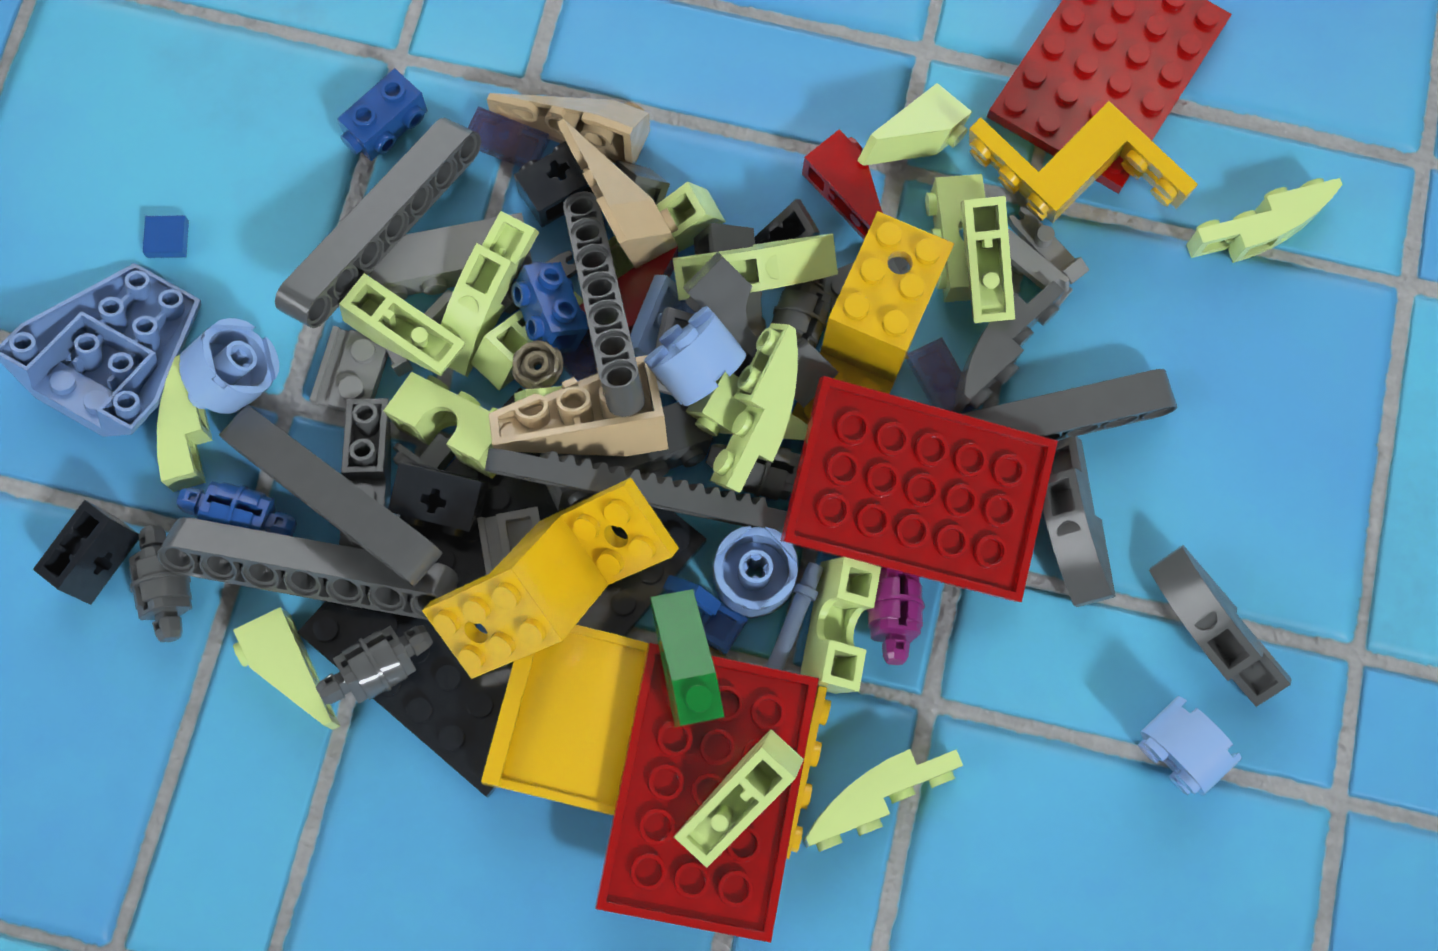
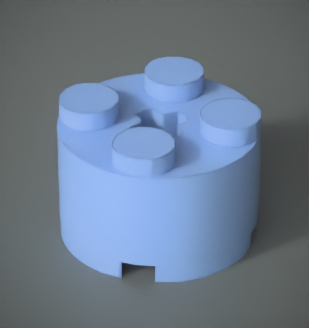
(695, 357)
(228, 366)
(754, 547)
(1189, 747)

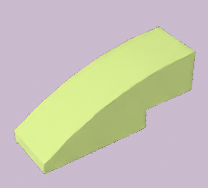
(178, 434)

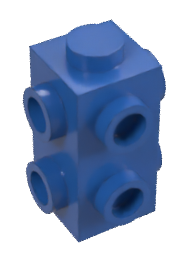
(382, 116)
(550, 306)

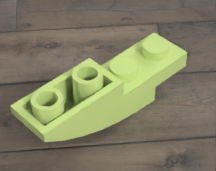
(1272, 222)
(769, 263)
(484, 283)
(769, 393)
(863, 800)

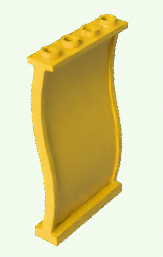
(572, 719)

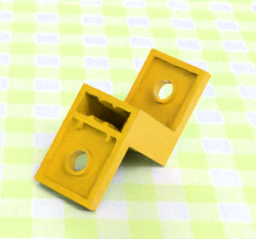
(1081, 163)
(881, 309)
(550, 579)

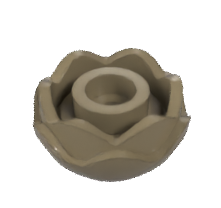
(531, 355)

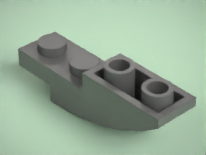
(1000, 347)
(367, 451)
(1074, 527)
(1217, 627)

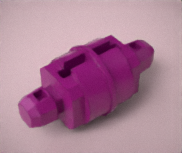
(896, 614)

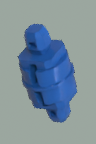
(236, 507)

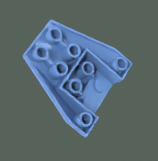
(104, 350)

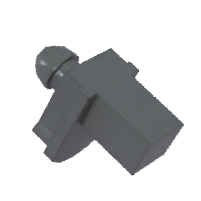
(436, 455)

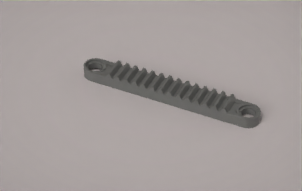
(658, 491)

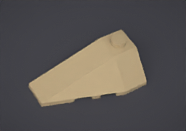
(608, 125)
(629, 210)
(580, 422)

